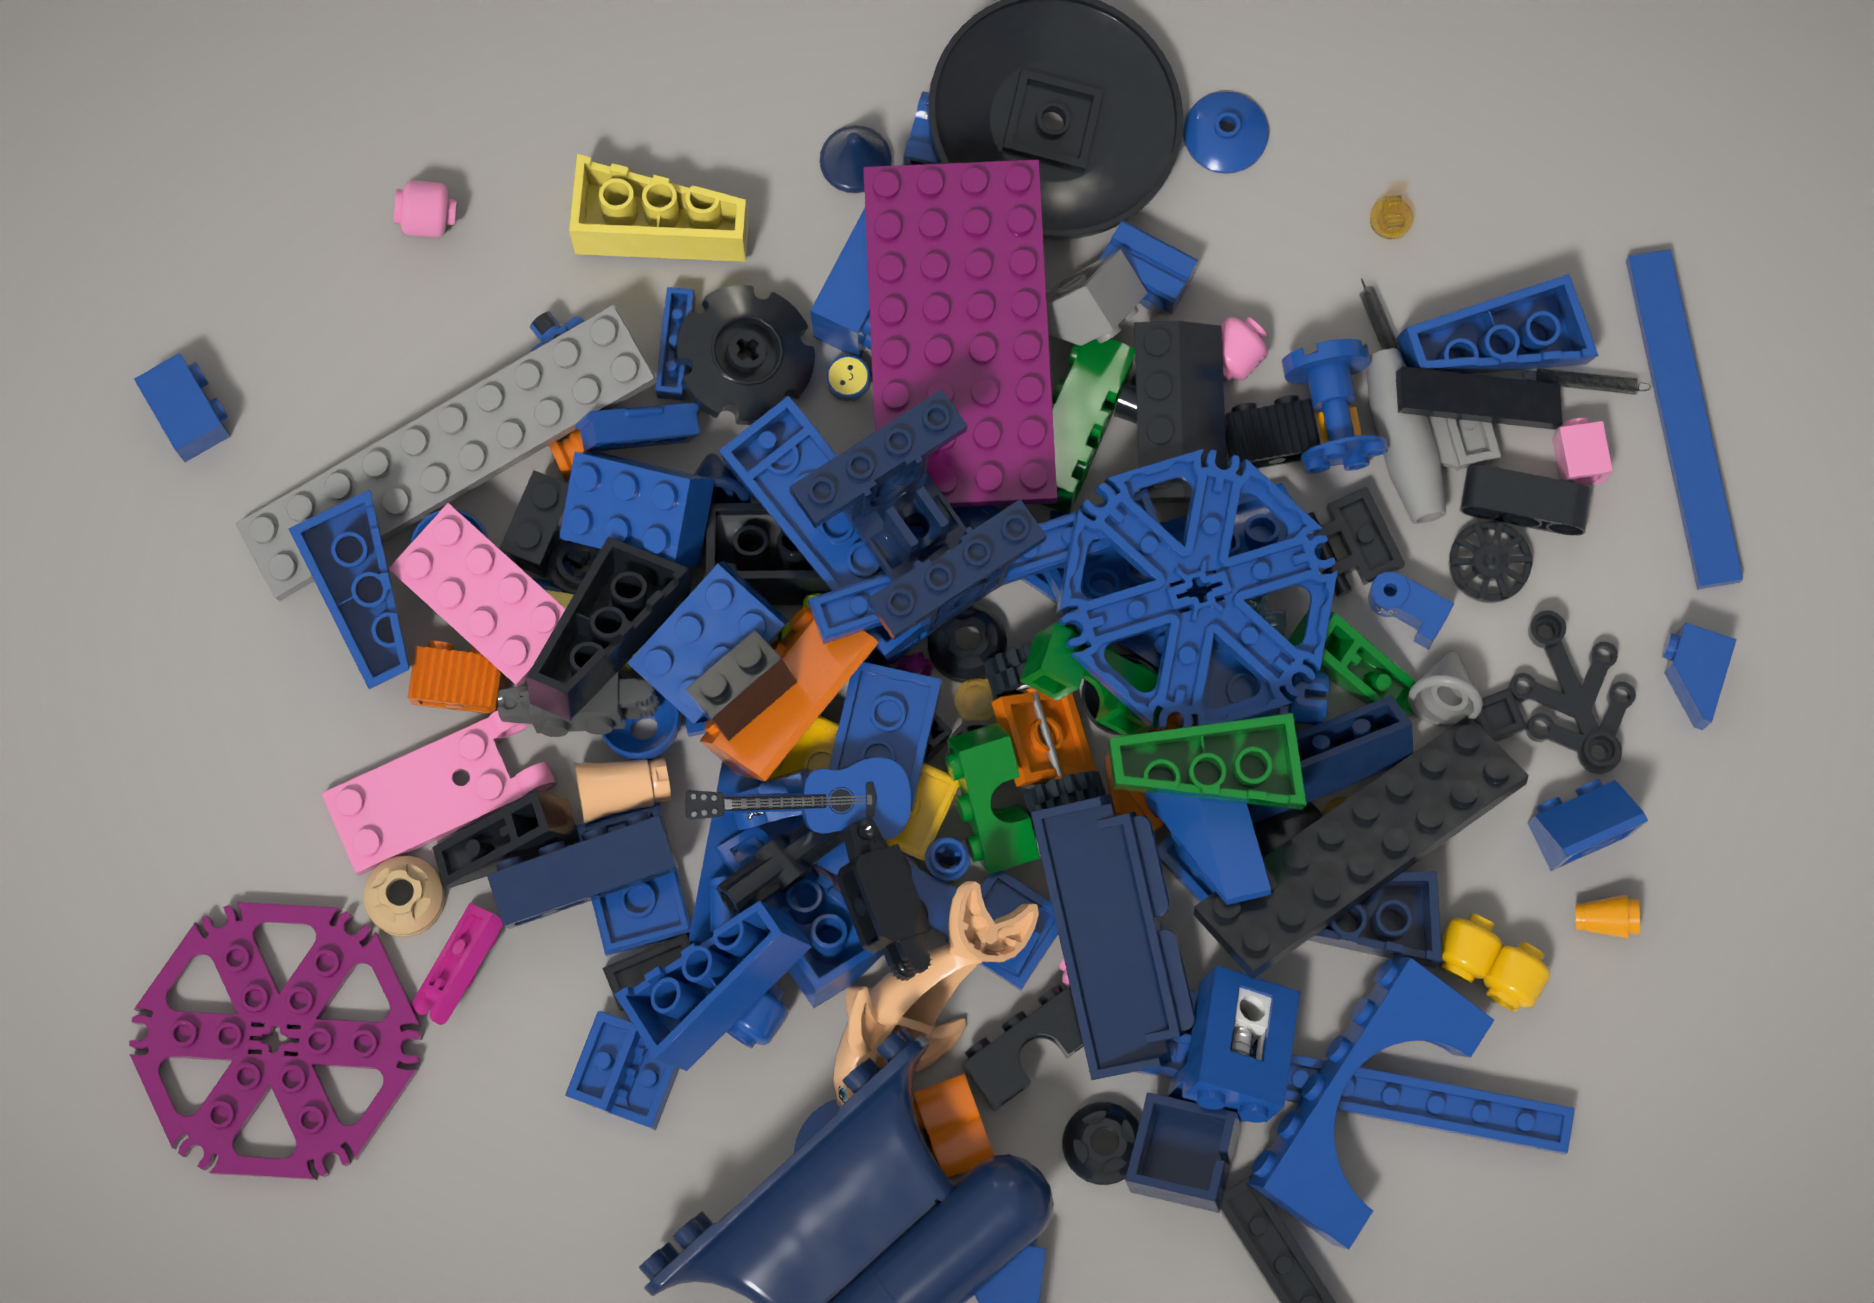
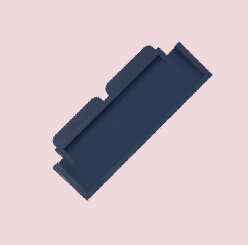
(1117, 957)

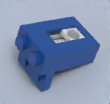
(1233, 1078)

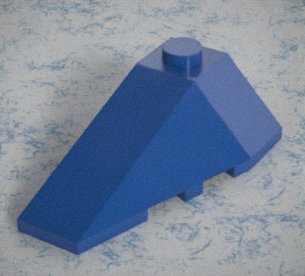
(821, 914)

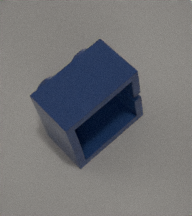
(1182, 1152)

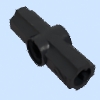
(777, 867)

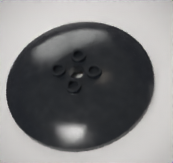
(1089, 69)

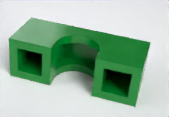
(1058, 674)
(980, 764)

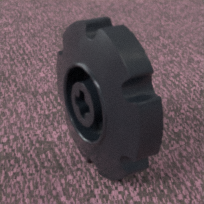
(738, 323)

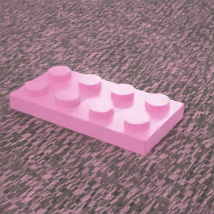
(479, 592)

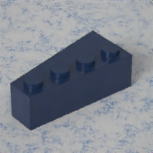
(1393, 921)

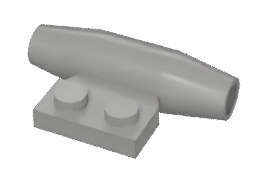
(1422, 443)

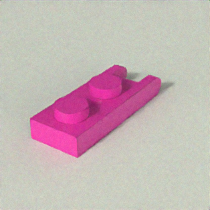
(457, 964)

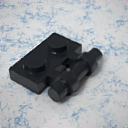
(1364, 538)

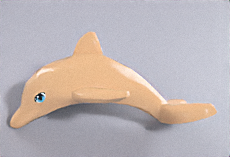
(918, 1002)

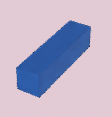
(669, 374)

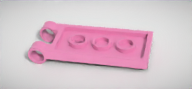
(416, 795)

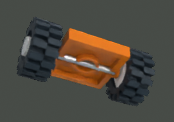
(1044, 736)

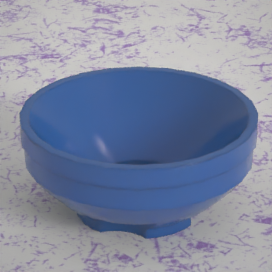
(628, 746)

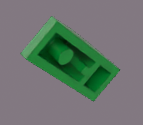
(1358, 664)

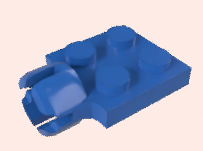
(1231, 682)

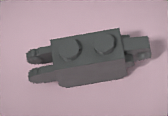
(605, 711)

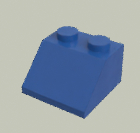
(1585, 823)

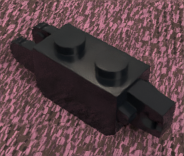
(884, 900)

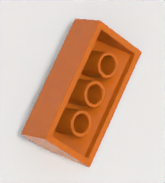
(819, 675)

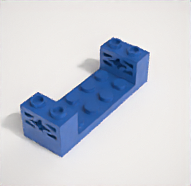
(772, 458)

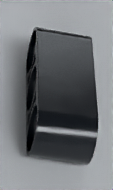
(1526, 500)

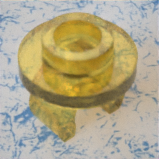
(1391, 217)

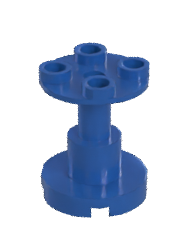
(1332, 390)

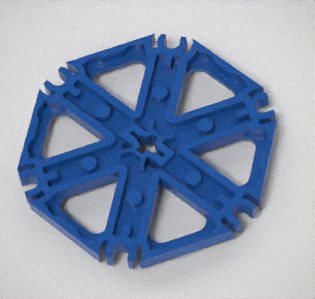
(1203, 551)

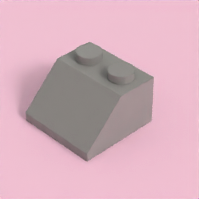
(1094, 301)

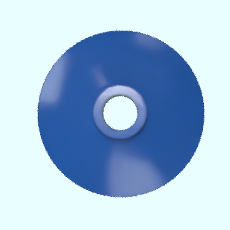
(1225, 150)

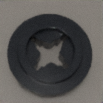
(563, 562)

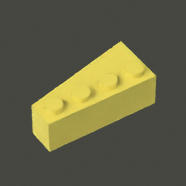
(653, 218)

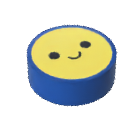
(848, 378)

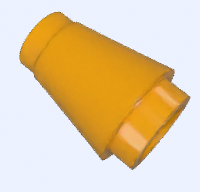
(1609, 916)

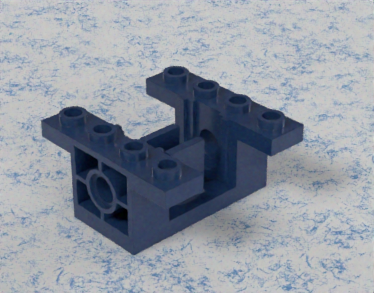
(887, 487)

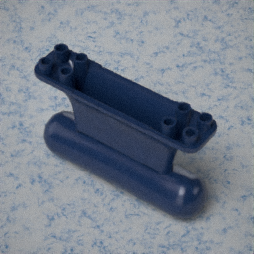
(861, 1213)

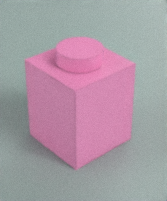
(1582, 452)

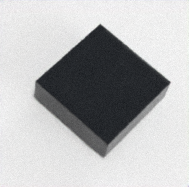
(1501, 715)

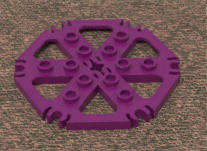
(290, 1077)

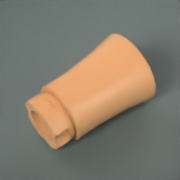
(621, 786)

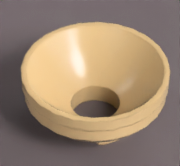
(420, 911)

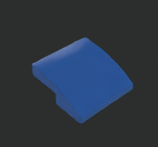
(621, 1073)

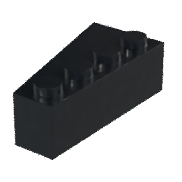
(604, 625)

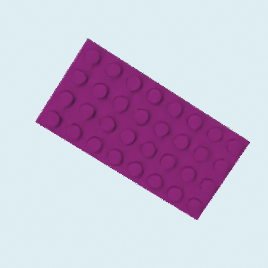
(965, 313)

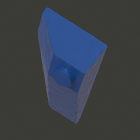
(1219, 840)

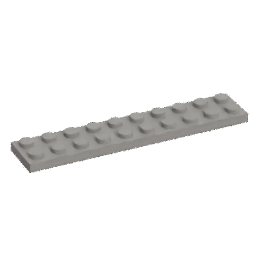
(460, 442)

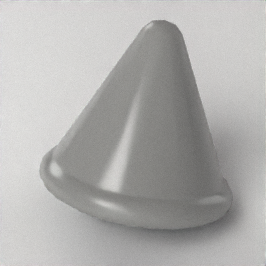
(1446, 693)

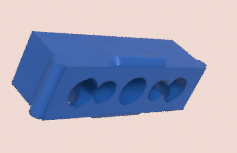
(639, 427)

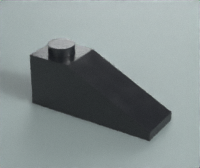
(509, 833)

